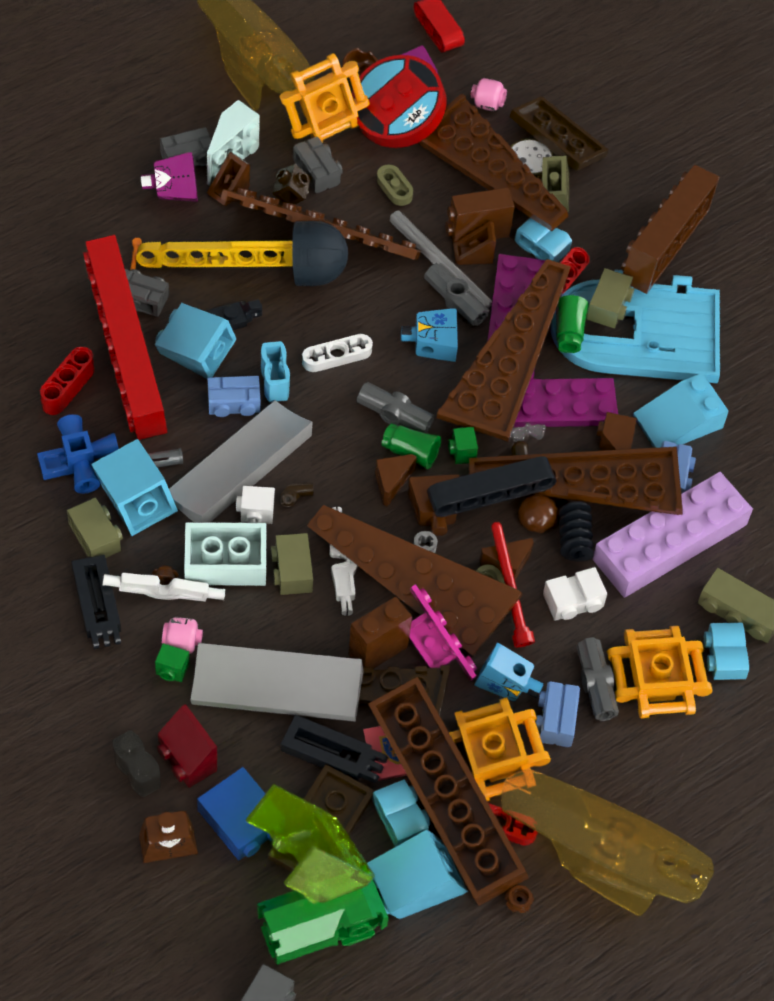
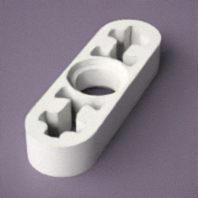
(344, 344)

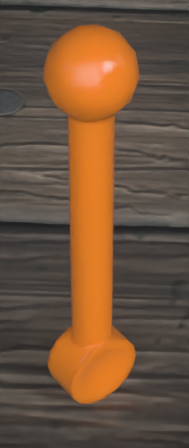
(136, 242)

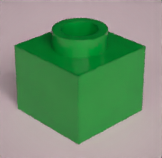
(463, 445)
(172, 663)

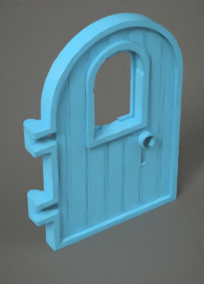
(663, 322)

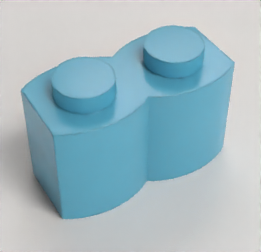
(542, 242)
(275, 371)
(727, 651)
(399, 811)

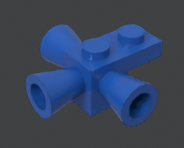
(76, 455)

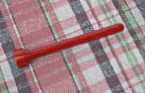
(522, 634)

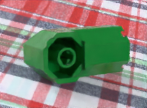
(300, 927)

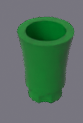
(570, 322)
(408, 441)

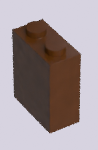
(478, 208)
(380, 634)

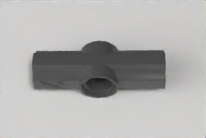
(456, 294)
(395, 408)
(597, 679)

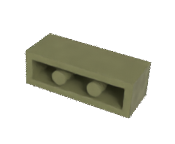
(739, 604)

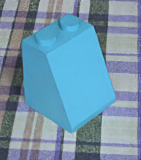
(196, 340)
(135, 487)
(416, 875)

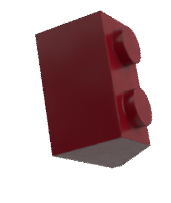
(187, 748)

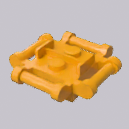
(325, 101)
(660, 671)
(496, 744)

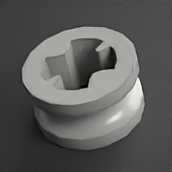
(424, 537)

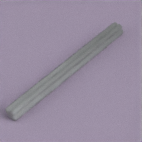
(415, 236)

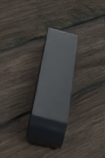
(491, 486)

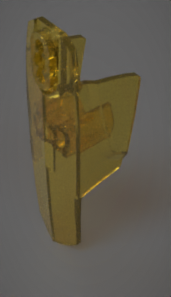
(254, 48)
(607, 844)

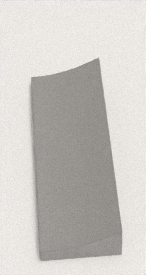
(240, 462)
(277, 682)

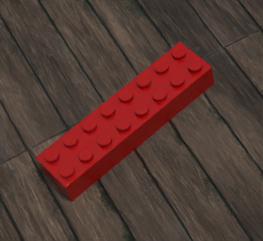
(124, 338)

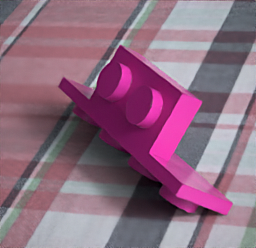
(433, 640)

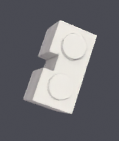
(575, 594)

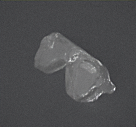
(536, 431)

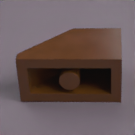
(616, 432)

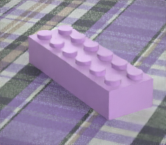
(665, 541)

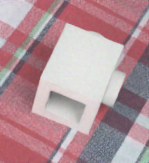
(256, 504)

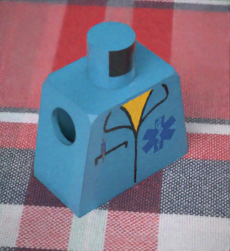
(434, 334)
(507, 674)

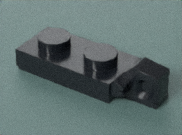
(238, 313)

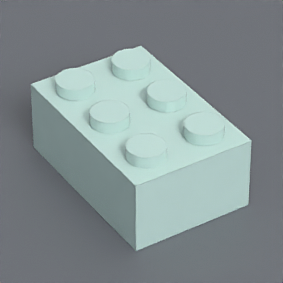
(226, 553)

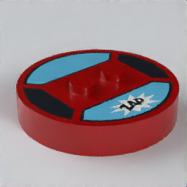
(403, 101)

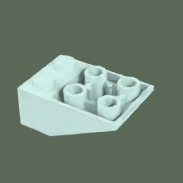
(235, 133)

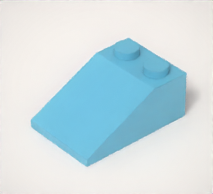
(682, 413)

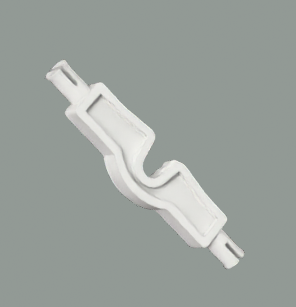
(343, 578)
(151, 587)

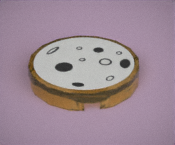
(531, 152)

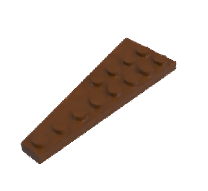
(485, 157)
(293, 213)
(500, 375)
(620, 478)
(465, 598)

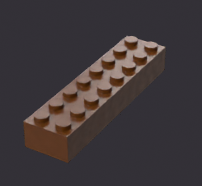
(448, 791)

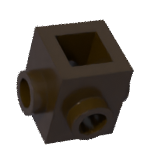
(291, 184)

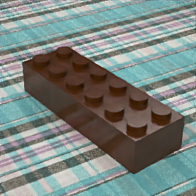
(669, 227)

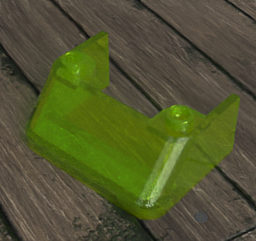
(325, 853)

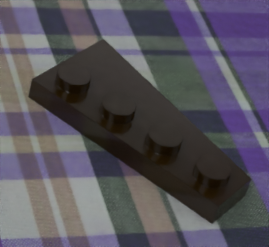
(380, 682)

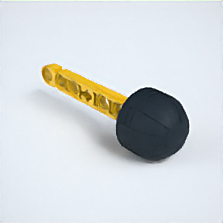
(315, 253)

